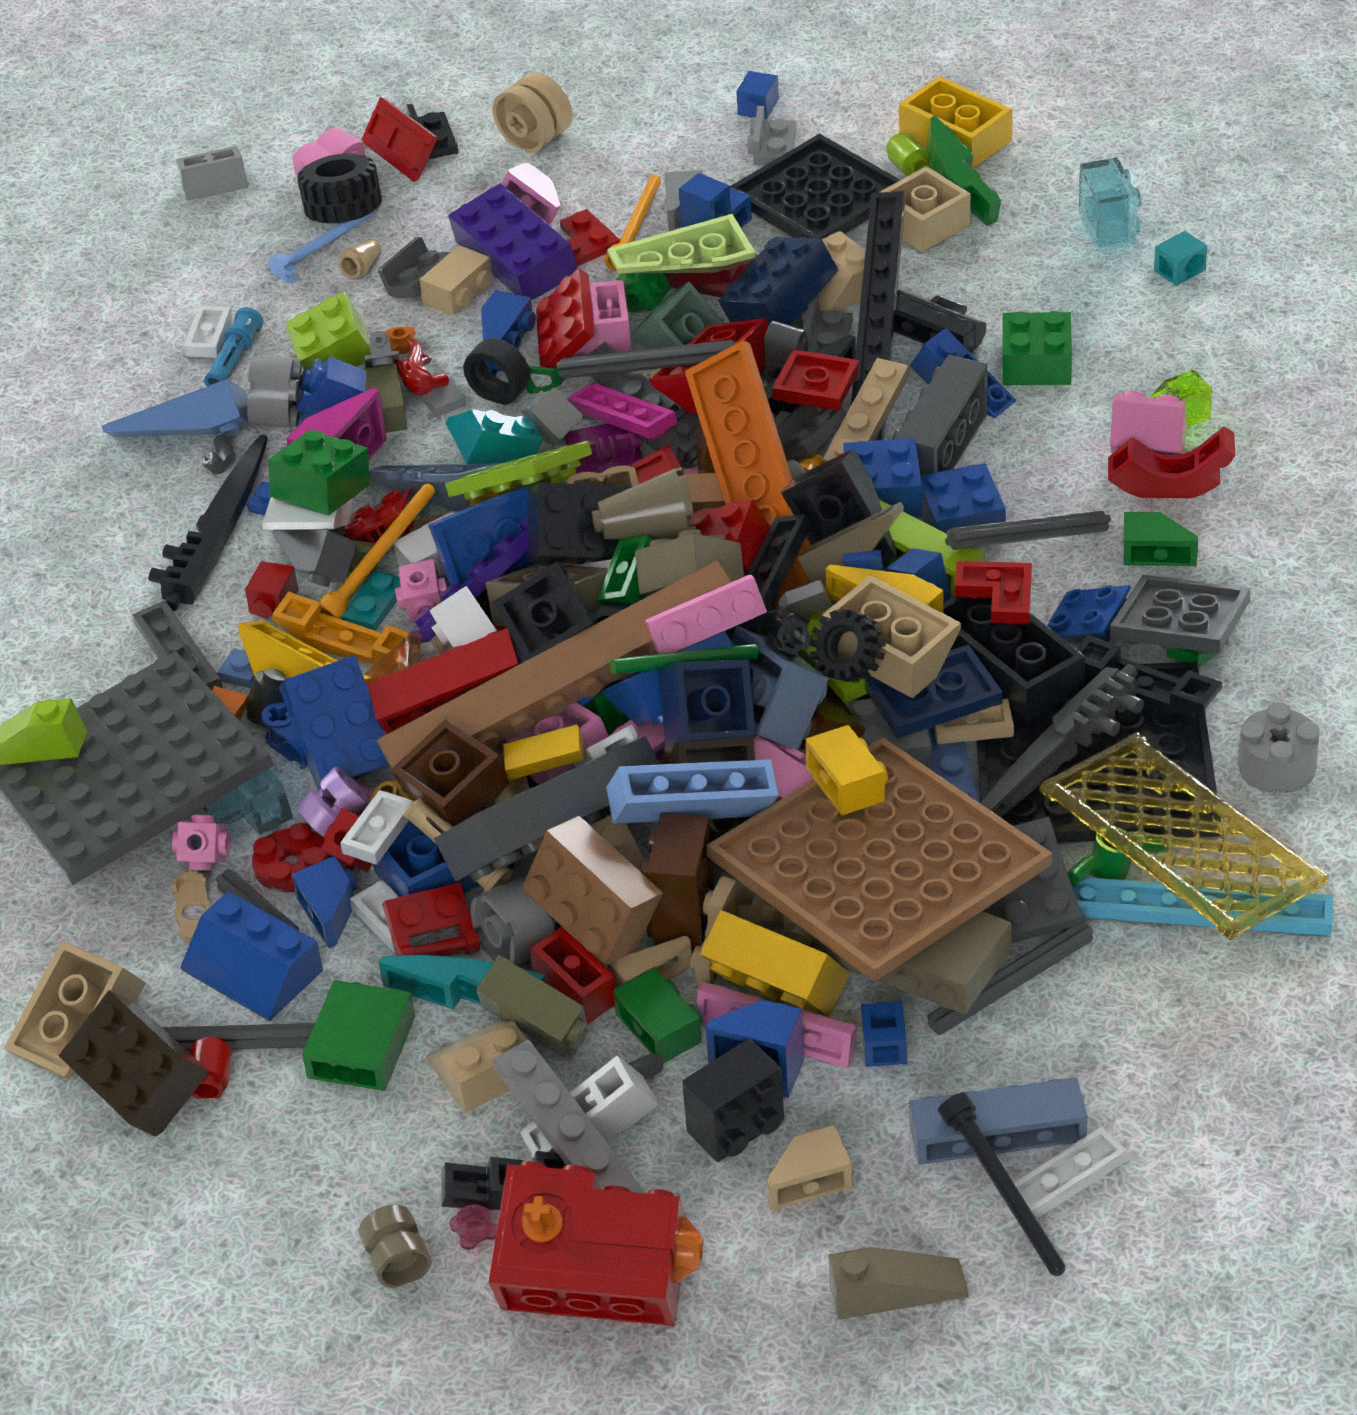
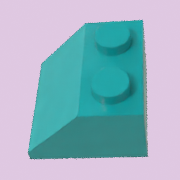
(493, 437)

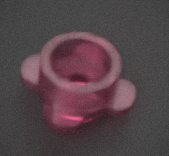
(473, 1216)

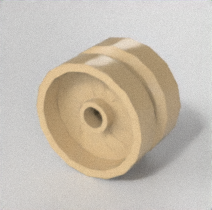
(532, 112)

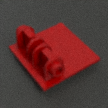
(371, 523)

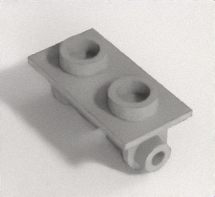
(380, 351)

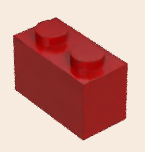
(574, 972)

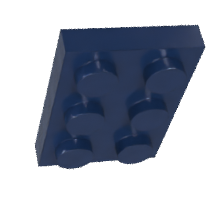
(957, 691)

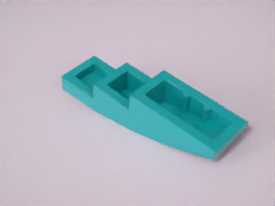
(437, 977)

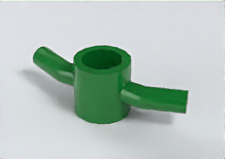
(1106, 861)

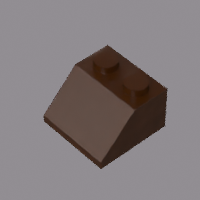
(452, 773)

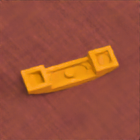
(333, 635)

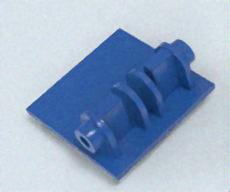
(1088, 612)

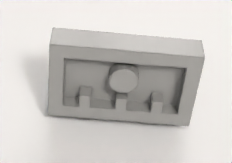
(769, 137)

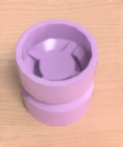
(319, 806)

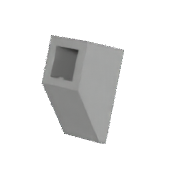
(552, 415)

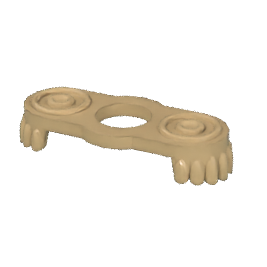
(189, 891)

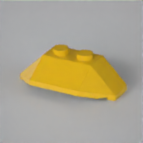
(278, 650)

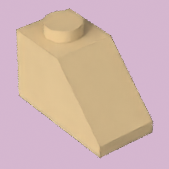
(810, 1168)

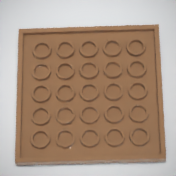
(885, 875)

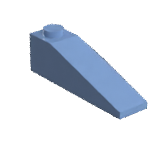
(204, 411)

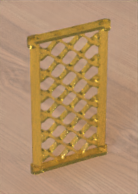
(1160, 864)

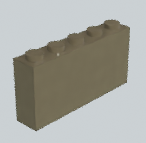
(947, 971)

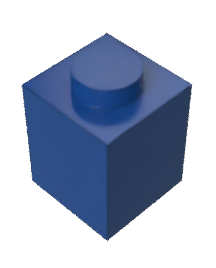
(755, 91)

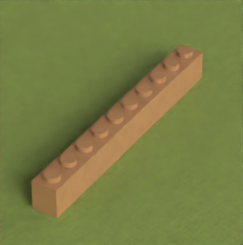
(554, 677)

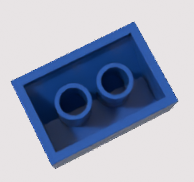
(640, 693)
(251, 956)

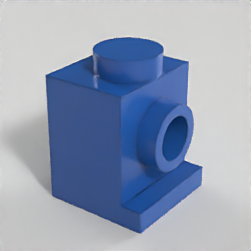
(883, 1033)

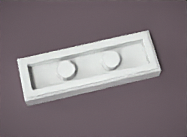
(1071, 1171)

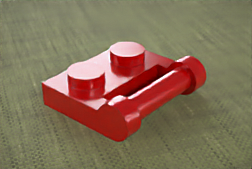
(429, 913)

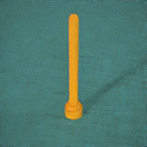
(638, 215)
(336, 602)

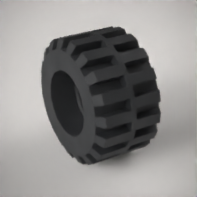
(339, 188)

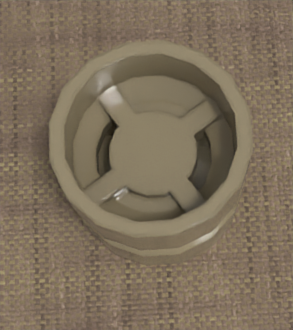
(394, 1246)

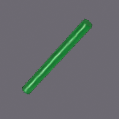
(658, 661)

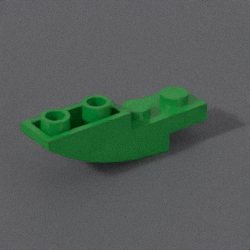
(954, 162)

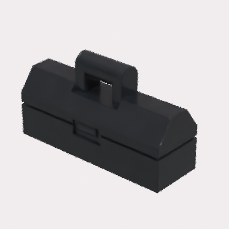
(925, 318)

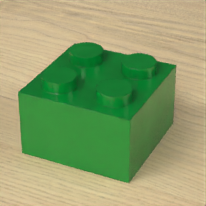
(1036, 348)
(319, 472)

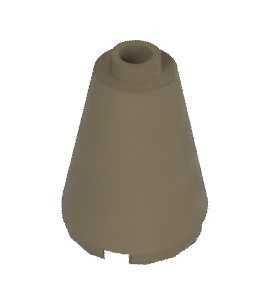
(651, 508)

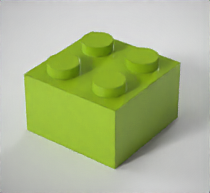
(330, 330)

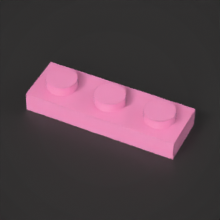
(706, 615)

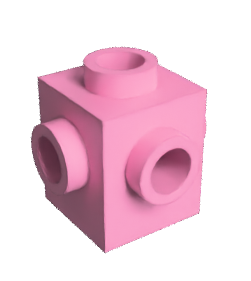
(420, 595)
(214, 847)

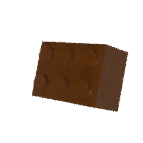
(683, 875)

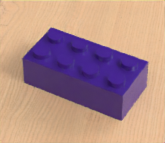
(520, 244)

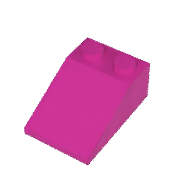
(354, 419)

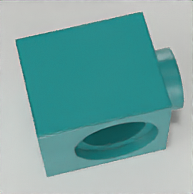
(1180, 258)

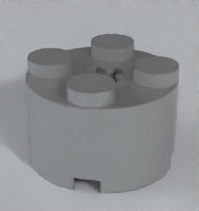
(273, 391)
(1278, 749)
(510, 921)

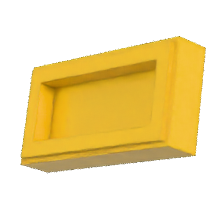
(543, 752)

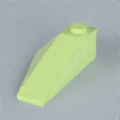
(691, 249)

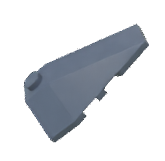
(415, 476)

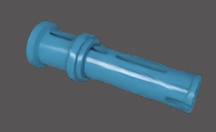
(218, 371)

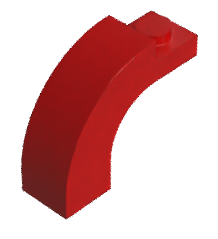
(1159, 475)

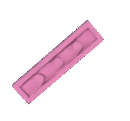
(822, 1036)

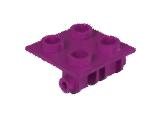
(609, 447)

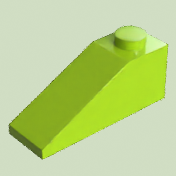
(42, 733)

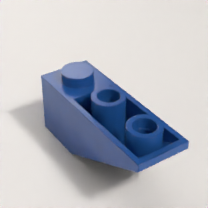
(506, 318)
(935, 352)

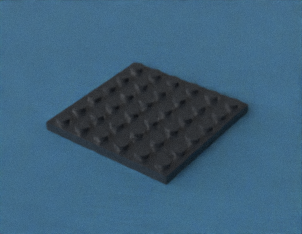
(1174, 734)

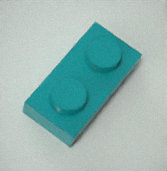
(373, 600)

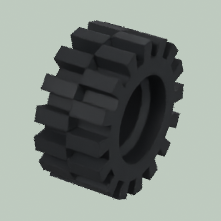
(866, 650)

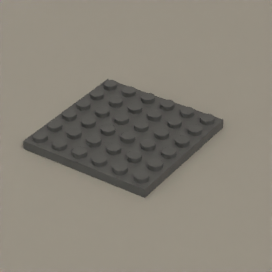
(148, 761)

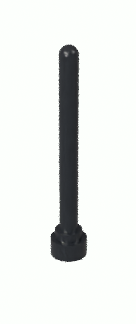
(959, 1113)

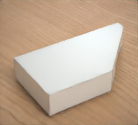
(609, 744)

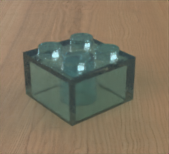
(1108, 204)

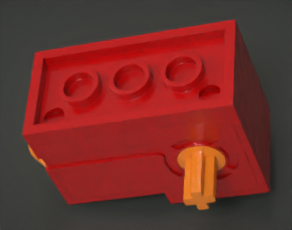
(590, 1249)

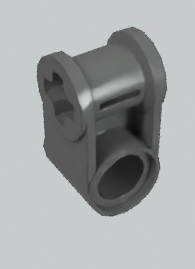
(778, 345)

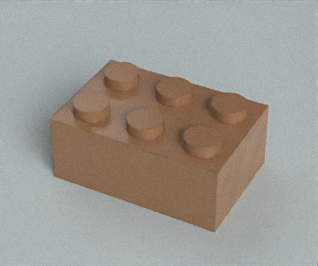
(591, 890)

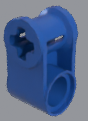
(281, 733)

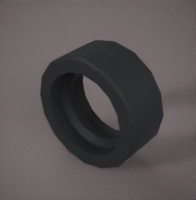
(508, 360)

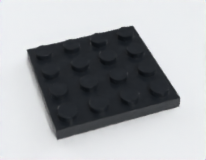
(815, 189)

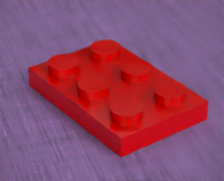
(565, 320)

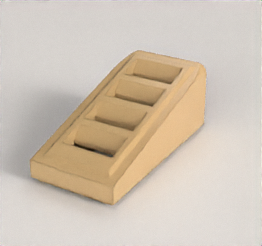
(654, 957)

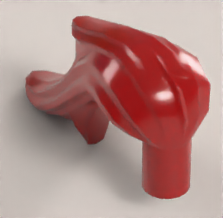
(413, 374)

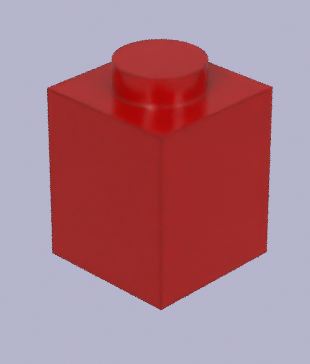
(269, 587)

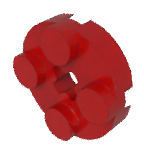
(273, 849)

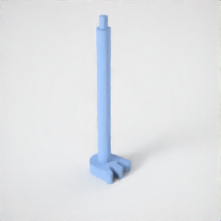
(282, 265)

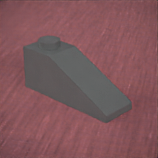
(318, 553)

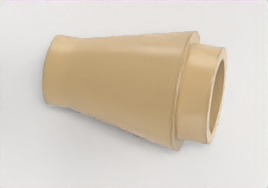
(359, 258)

